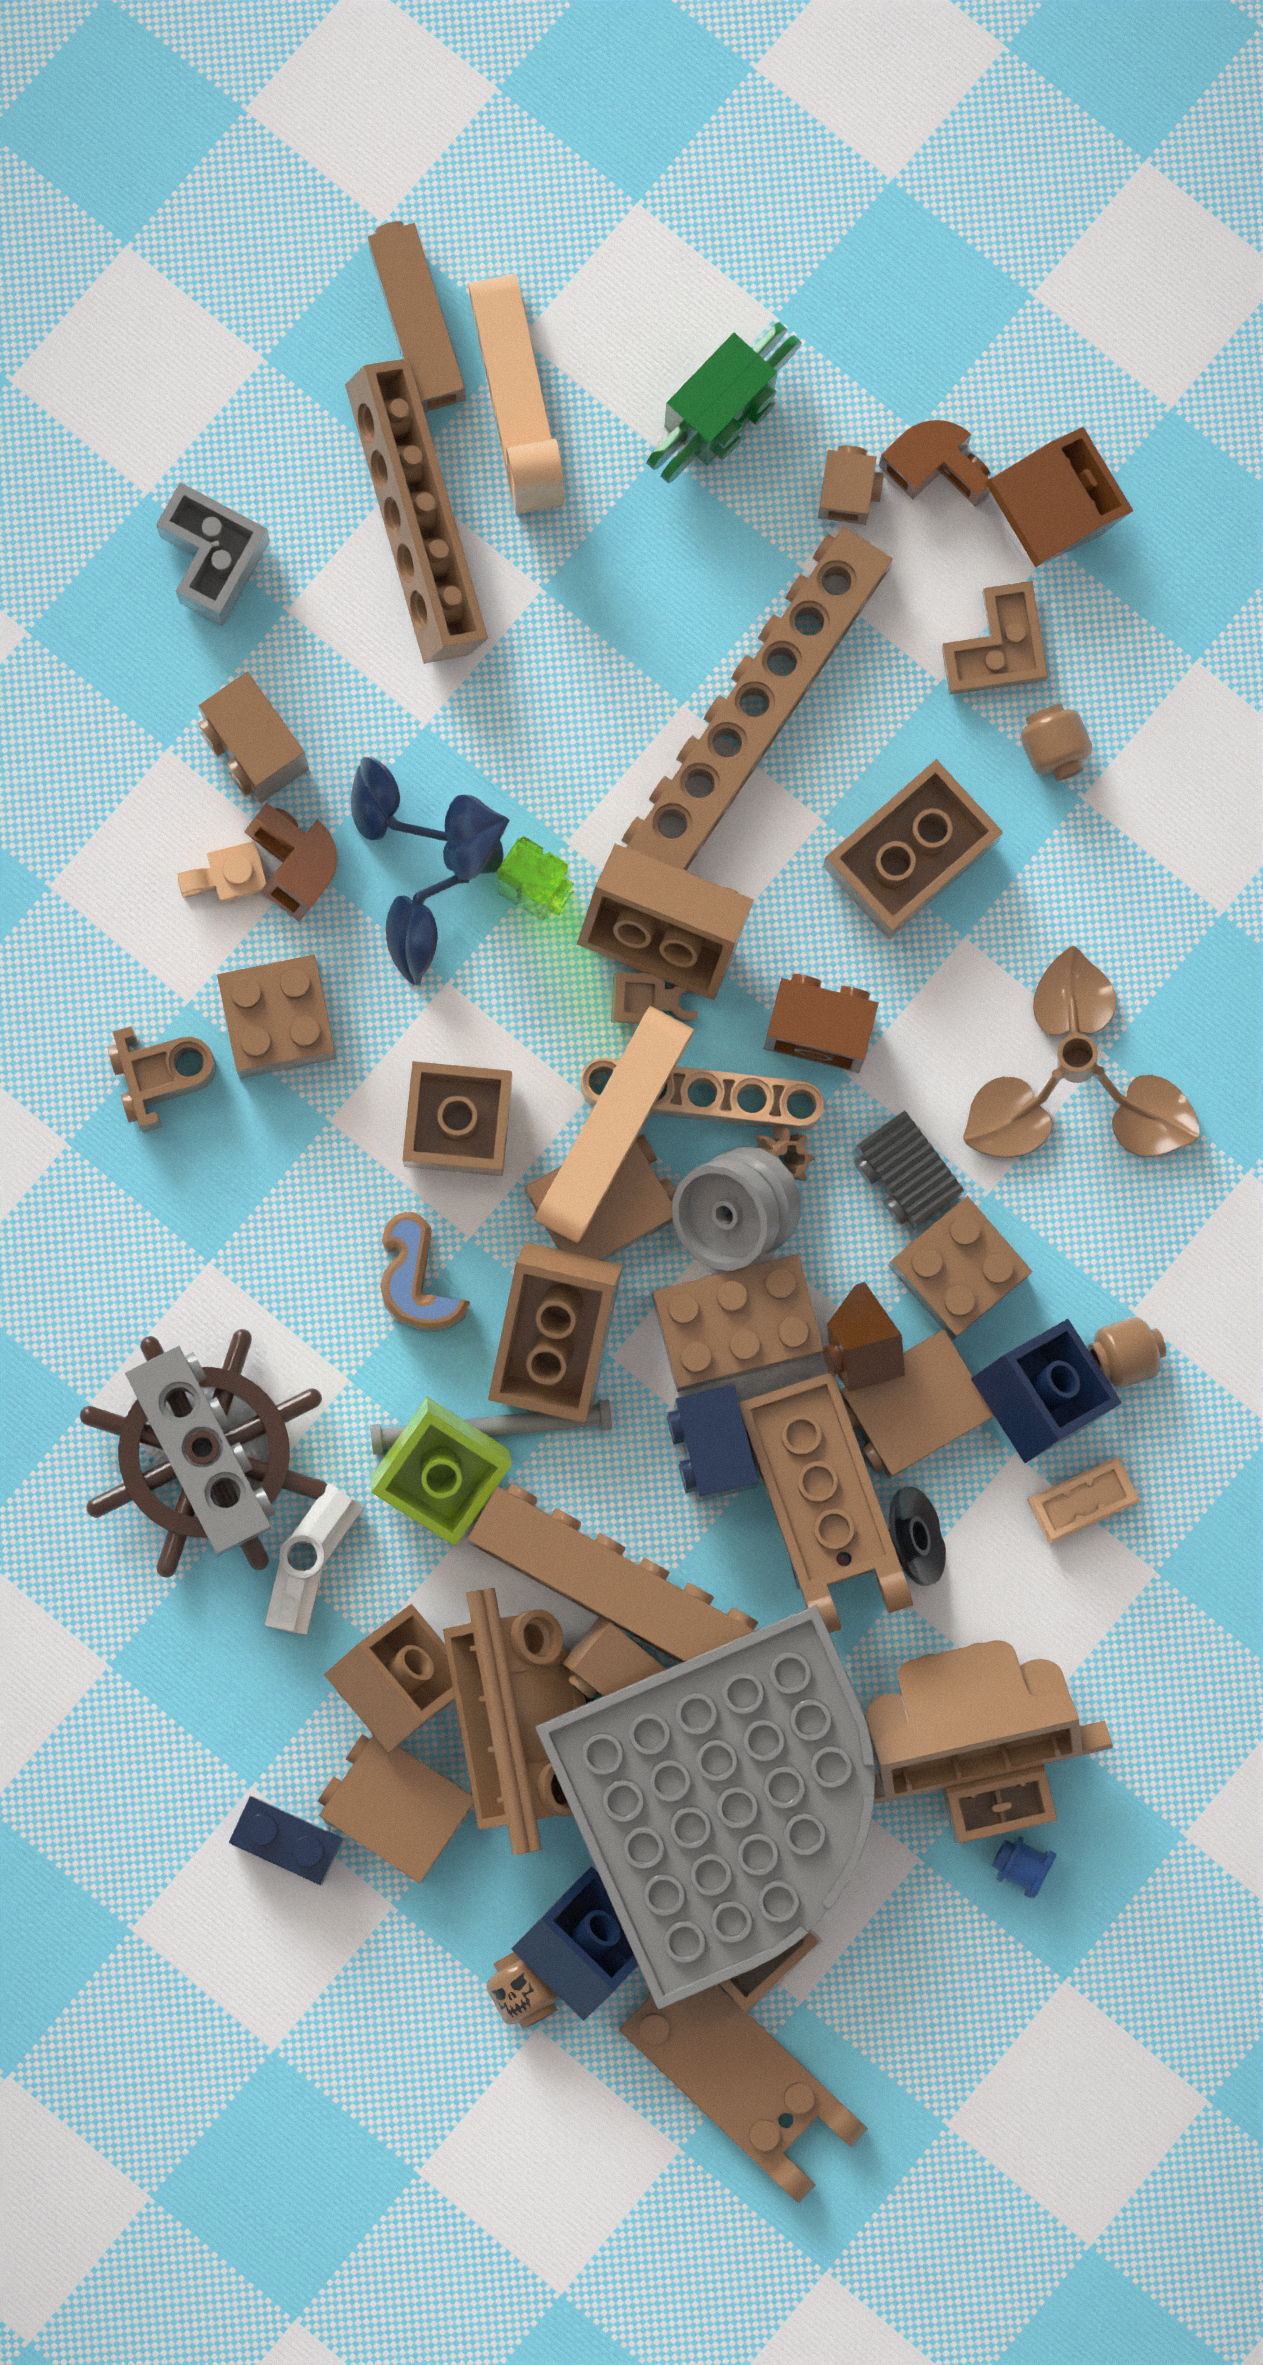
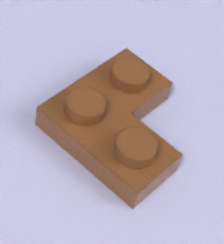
(1011, 651)

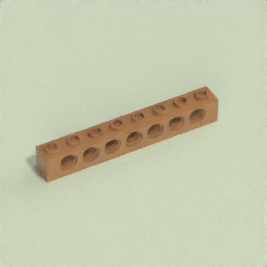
(864, 570)

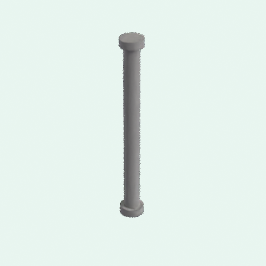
(506, 1425)

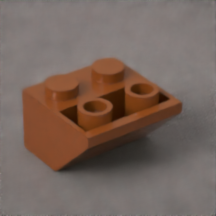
(1059, 497)

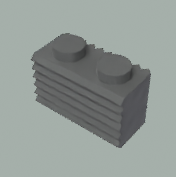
(907, 1170)

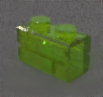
(535, 880)

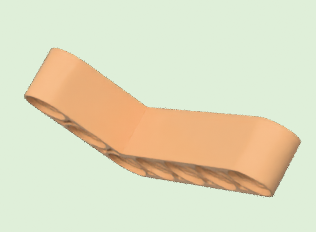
(516, 395)

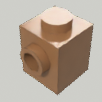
(849, 485)

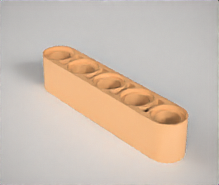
(727, 1088)
(613, 1124)

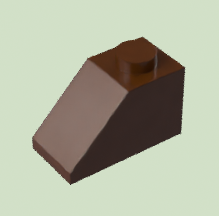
(863, 1342)

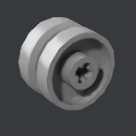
(736, 1208)

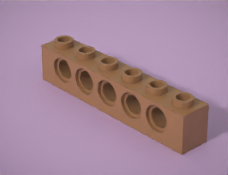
(416, 510)

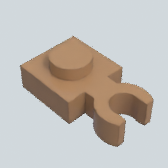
(637, 991)

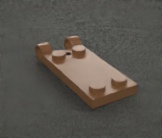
(822, 1493)
(739, 2079)

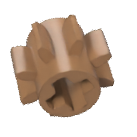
(795, 1154)

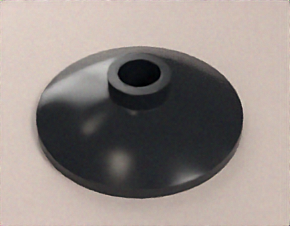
(917, 1536)

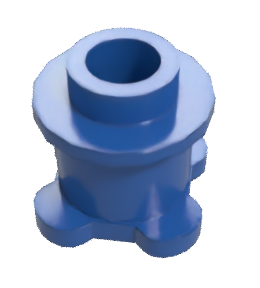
(1023, 1865)

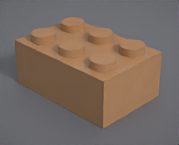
(912, 849)
(664, 921)
(737, 1322)
(555, 1332)

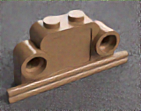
(504, 1685)
(973, 1719)

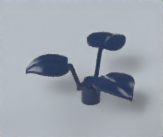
(471, 849)

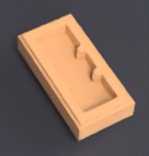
(1083, 1500)

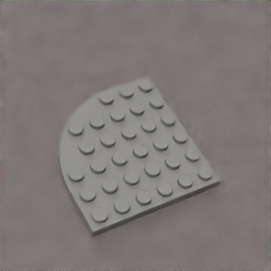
(722, 1800)

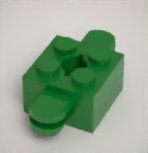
(721, 400)

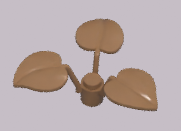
(1077, 999)

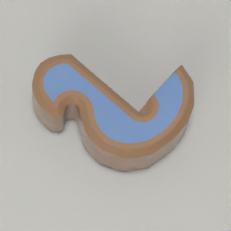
(405, 1277)

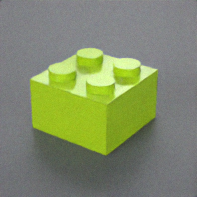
(441, 1471)

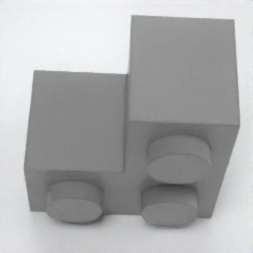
(223, 546)

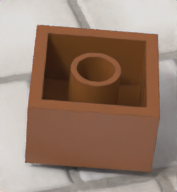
(821, 1023)

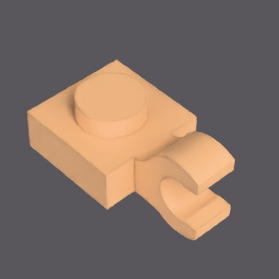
(232, 873)

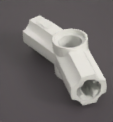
(296, 1590)

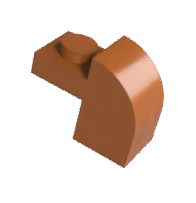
(931, 450)
(306, 859)

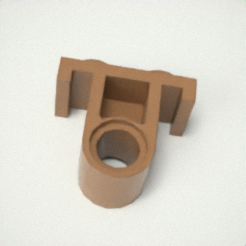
(154, 1075)

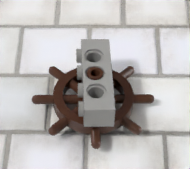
(201, 1452)

